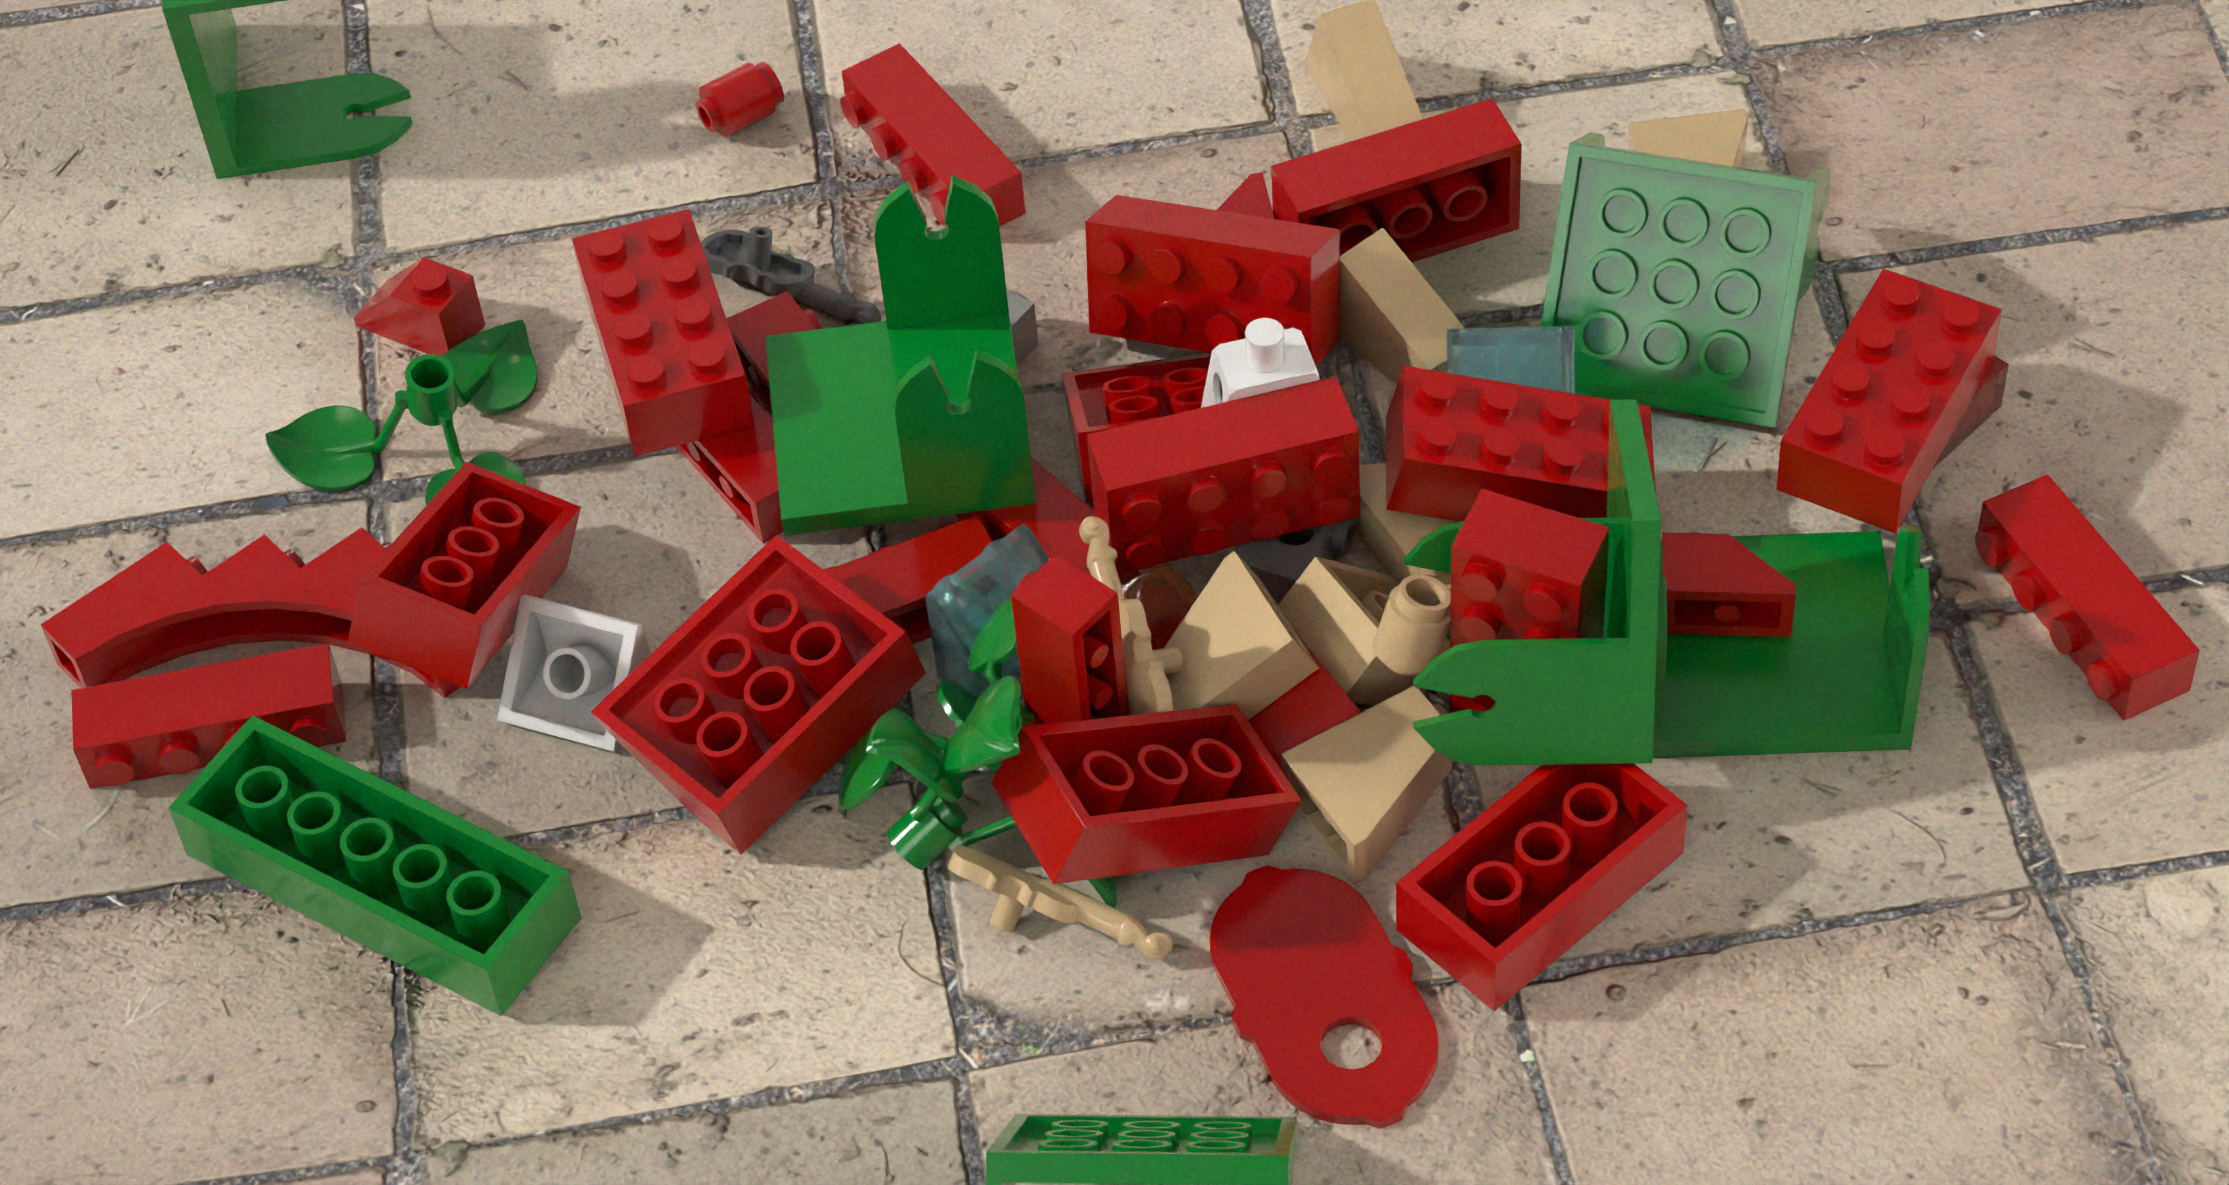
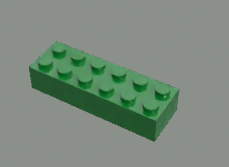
(377, 864)

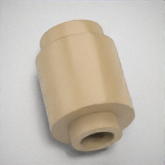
(1413, 624)

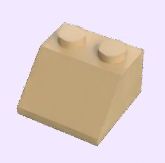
(1338, 616)

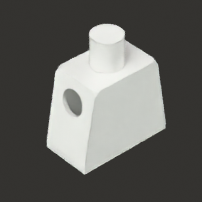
(1259, 363)

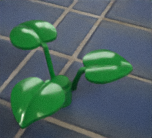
(336, 443)
(981, 740)
(938, 817)

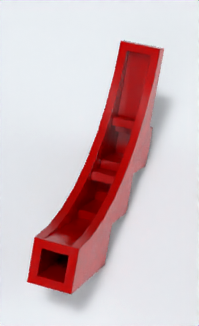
(179, 608)

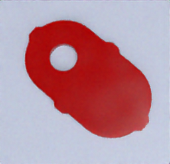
(1311, 957)

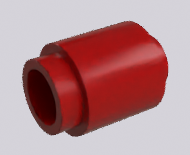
(739, 98)

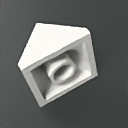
(564, 667)

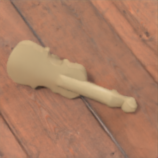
(1144, 668)
(1056, 901)

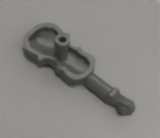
(750, 259)

